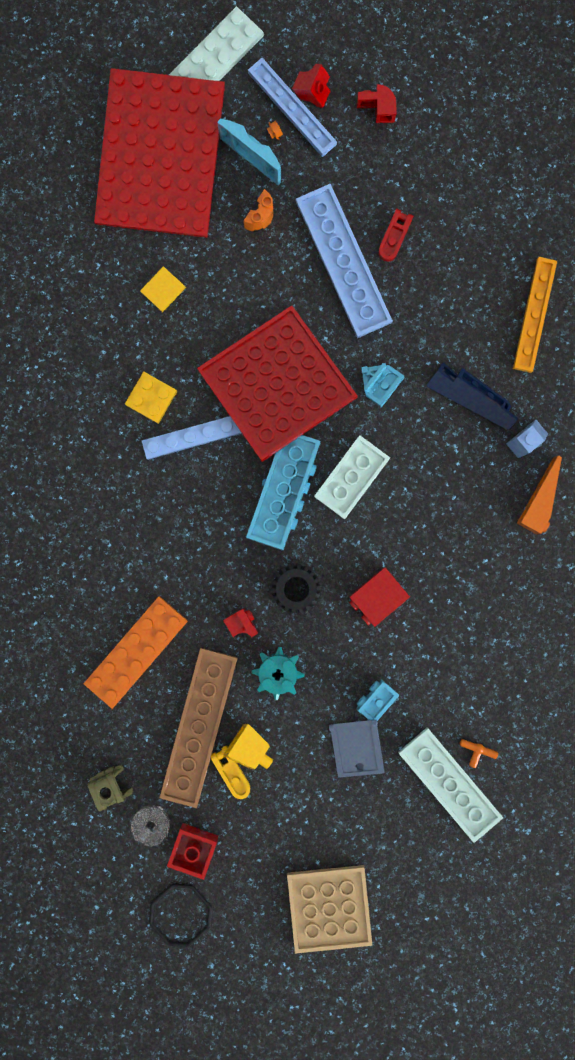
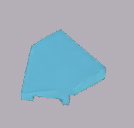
(380, 382)

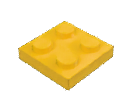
(151, 397)

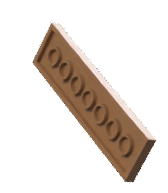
(198, 727)

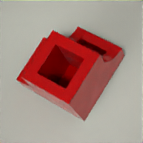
(312, 85)
(241, 623)

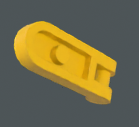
(231, 775)

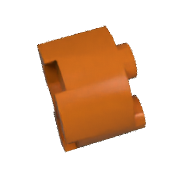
(262, 216)

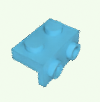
(377, 701)

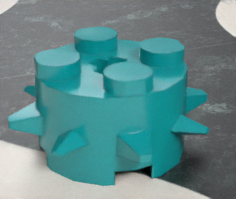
(268, 667)

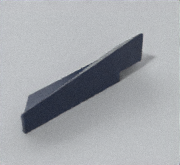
(472, 394)

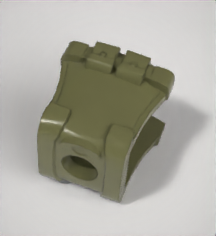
(107, 779)

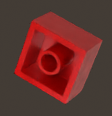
(193, 851)

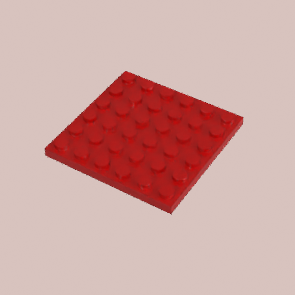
(277, 383)

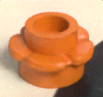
(274, 130)

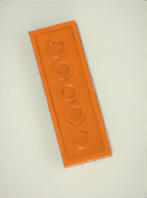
(135, 652)

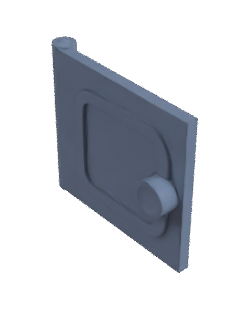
(358, 745)

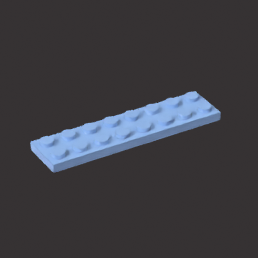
(343, 260)

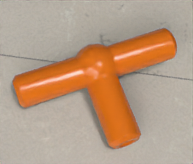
(478, 750)

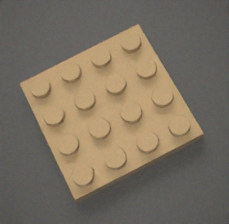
(329, 909)

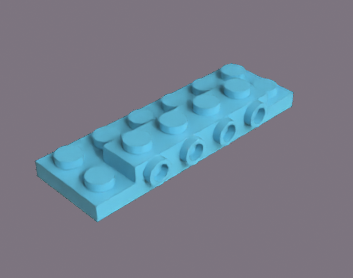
(284, 492)

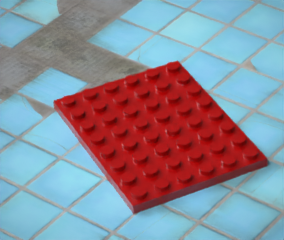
(159, 152)

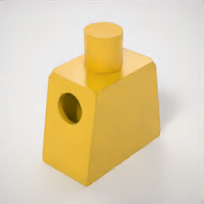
(249, 749)

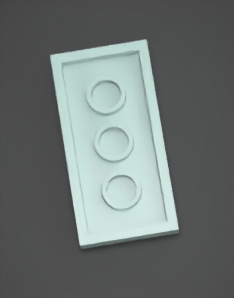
(352, 477)

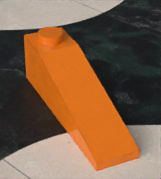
(539, 508)

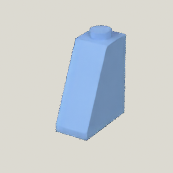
(527, 439)

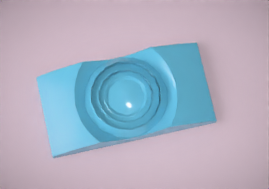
(250, 149)

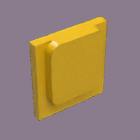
(162, 289)

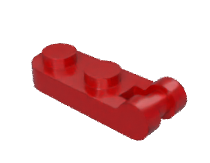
(394, 236)

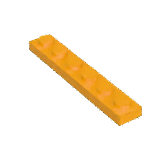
(535, 314)

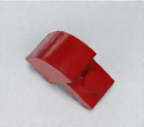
(382, 100)

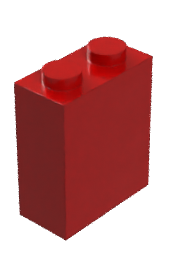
(378, 597)

